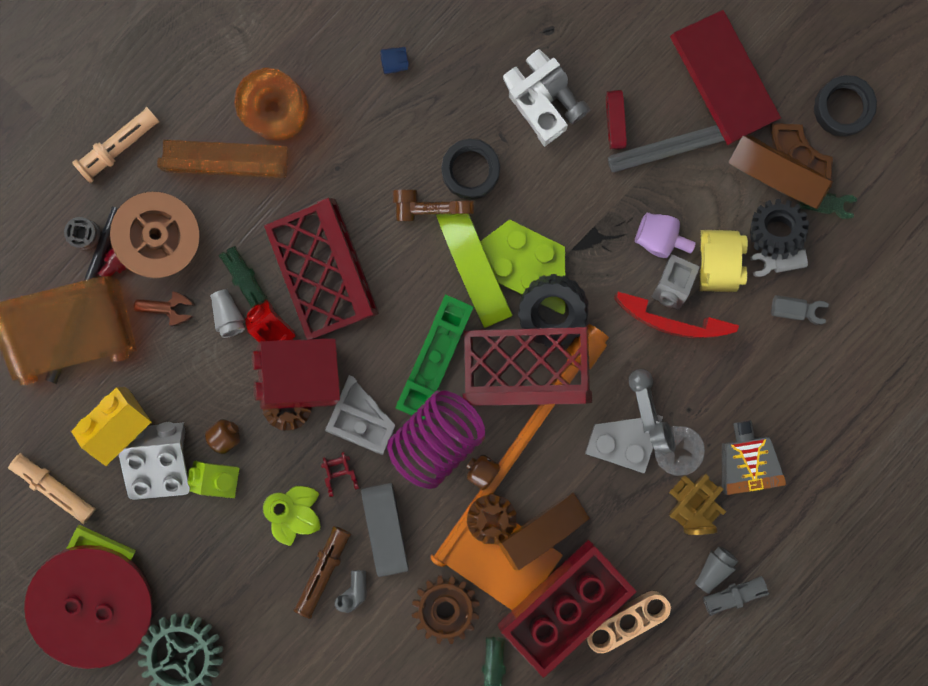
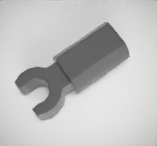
(797, 309)

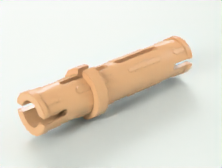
(43, 482)

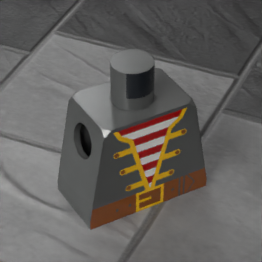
(749, 462)

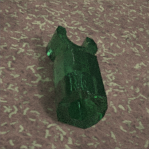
(833, 204)

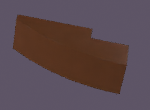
(780, 171)
(543, 531)

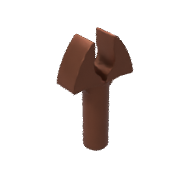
(165, 308)

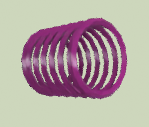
(434, 445)

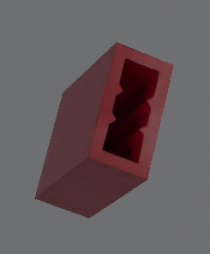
(296, 373)

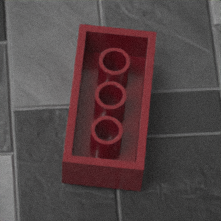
(566, 608)

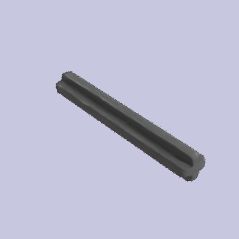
(665, 148)

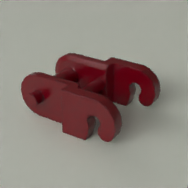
(327, 464)

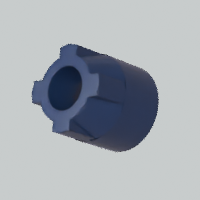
(394, 60)

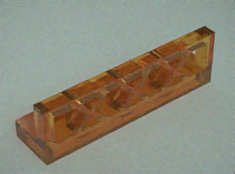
(224, 159)

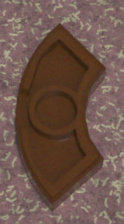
(792, 141)

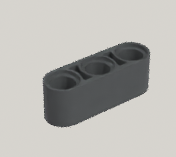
(384, 529)

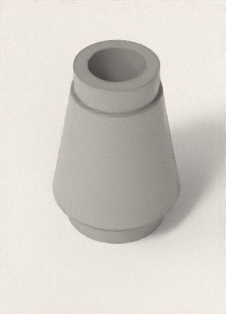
(226, 314)

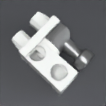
(536, 93)

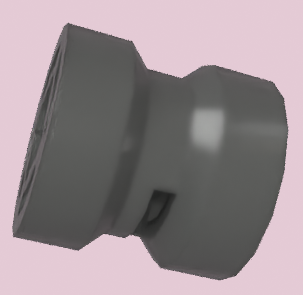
(88, 233)

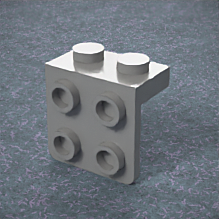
(155, 462)

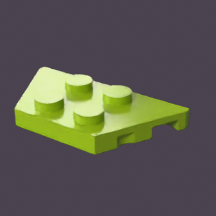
(522, 257)

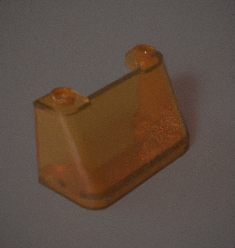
(64, 328)

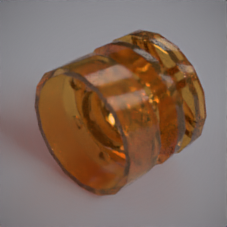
(254, 101)

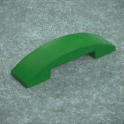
(435, 354)

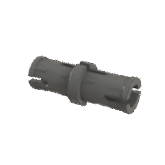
(735, 595)

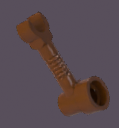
(408, 206)

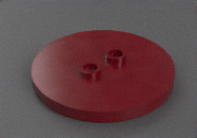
(88, 606)

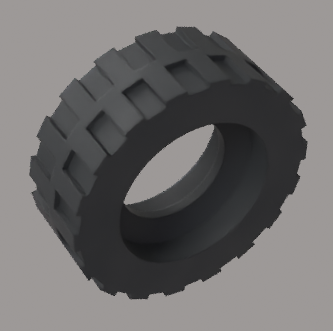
(553, 287)

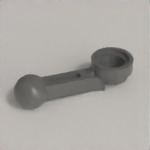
(660, 432)

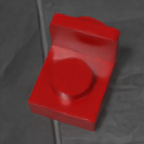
(266, 325)

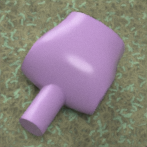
(661, 234)

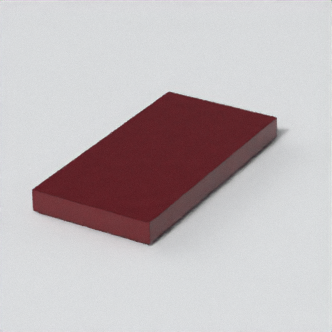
(725, 77)

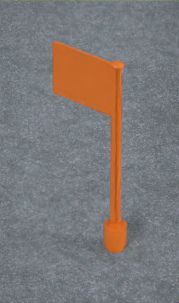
(486, 563)

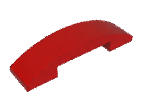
(637, 306)

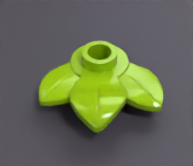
(296, 516)

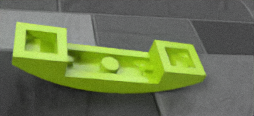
(474, 268)

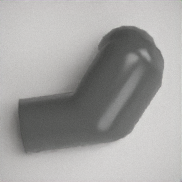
(355, 594)

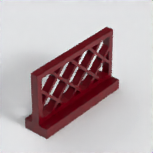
(346, 260)
(527, 394)

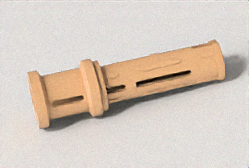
(145, 119)

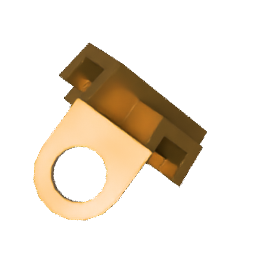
(690, 498)

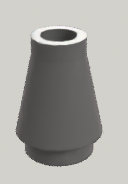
(716, 569)

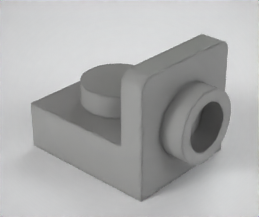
(675, 282)

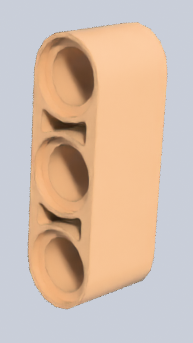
(643, 622)

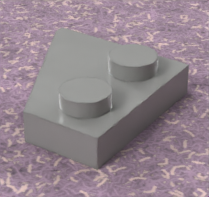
(360, 419)
(622, 443)

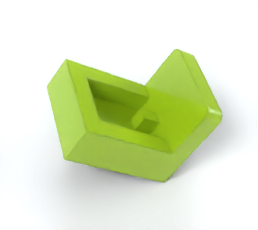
(213, 479)

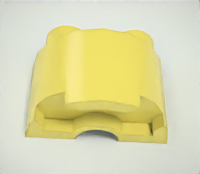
(722, 260)

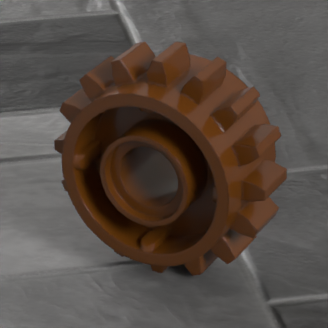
(442, 626)

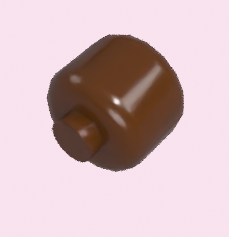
(222, 436)
(482, 471)

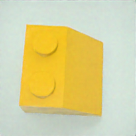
(111, 425)

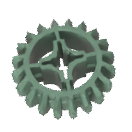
(185, 668)

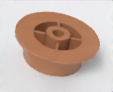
(157, 215)

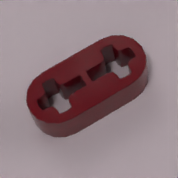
(616, 119)

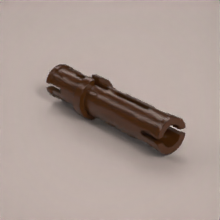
(320, 575)

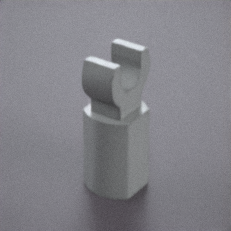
(779, 265)

